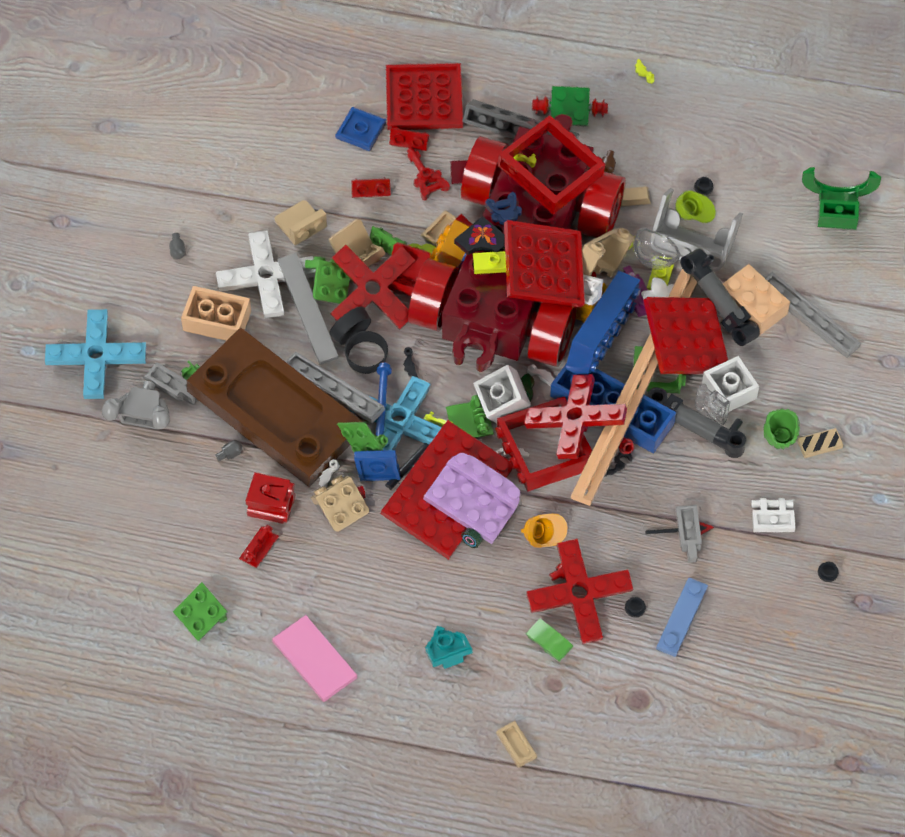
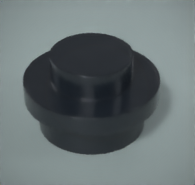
(704, 186)
(828, 572)
(635, 607)

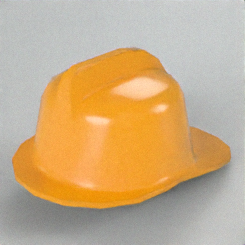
(545, 530)

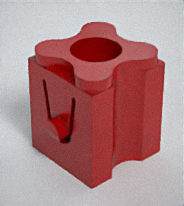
(270, 498)

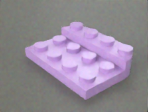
(474, 496)

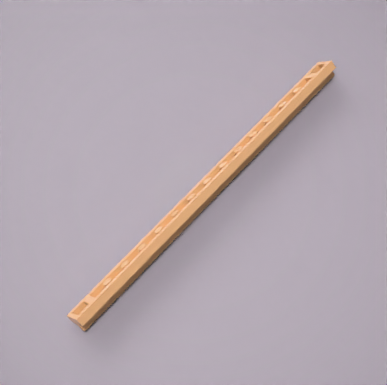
(631, 396)

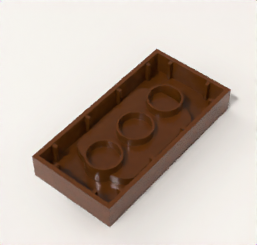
(272, 406)

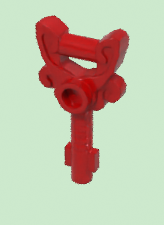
(426, 176)

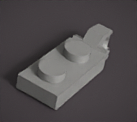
(169, 383)
(689, 531)

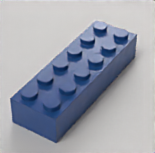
(603, 324)
(650, 422)

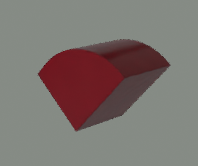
(457, 171)

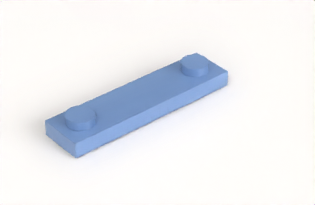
(682, 617)

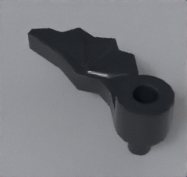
(408, 364)

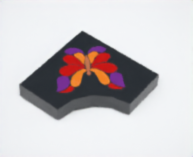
(481, 237)

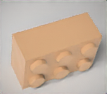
(758, 297)
(215, 313)

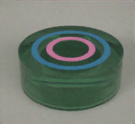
(471, 538)

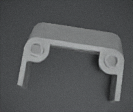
(668, 223)

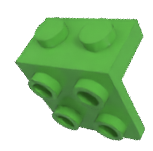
(330, 281)

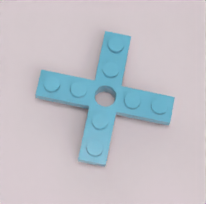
(95, 343)
(407, 407)

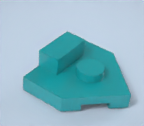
(447, 648)

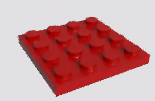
(424, 96)
(544, 264)
(685, 334)

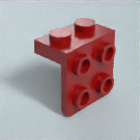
(408, 278)

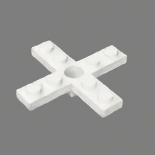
(251, 275)

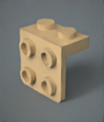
(301, 221)
(358, 241)
(340, 502)

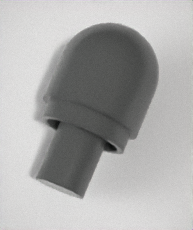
(177, 246)
(230, 450)

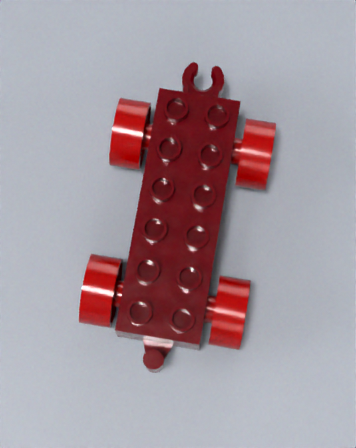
(476, 307)

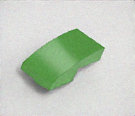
(549, 640)

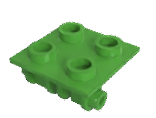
(470, 418)
(361, 437)
(200, 611)

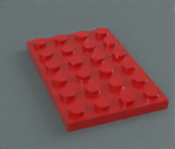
(417, 516)

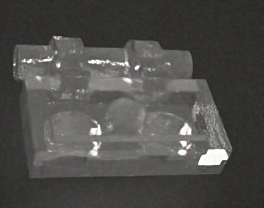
(714, 403)

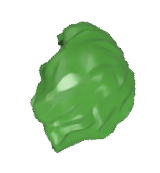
(781, 428)

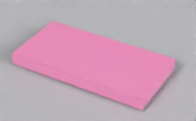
(314, 658)

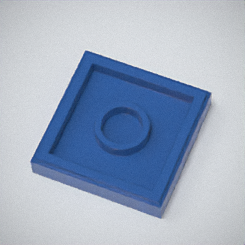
(360, 129)

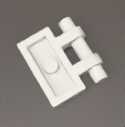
(773, 520)

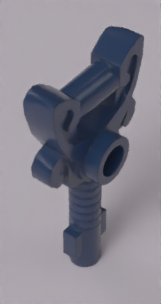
(503, 215)

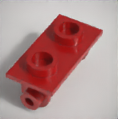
(408, 139)
(370, 187)
(259, 546)

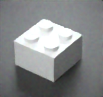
(732, 382)
(501, 393)

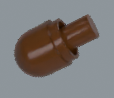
(609, 161)

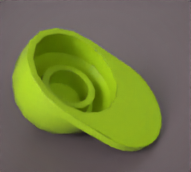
(695, 206)

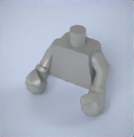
(139, 408)

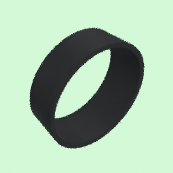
(349, 324)
(365, 336)

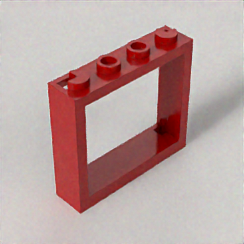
(536, 188)
(545, 476)

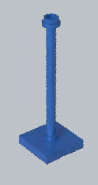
(379, 464)

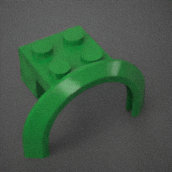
(839, 205)

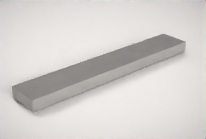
(307, 308)
(815, 318)
(337, 388)

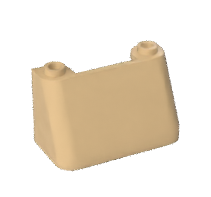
(606, 252)

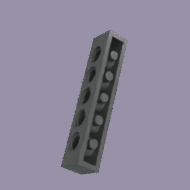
(498, 119)

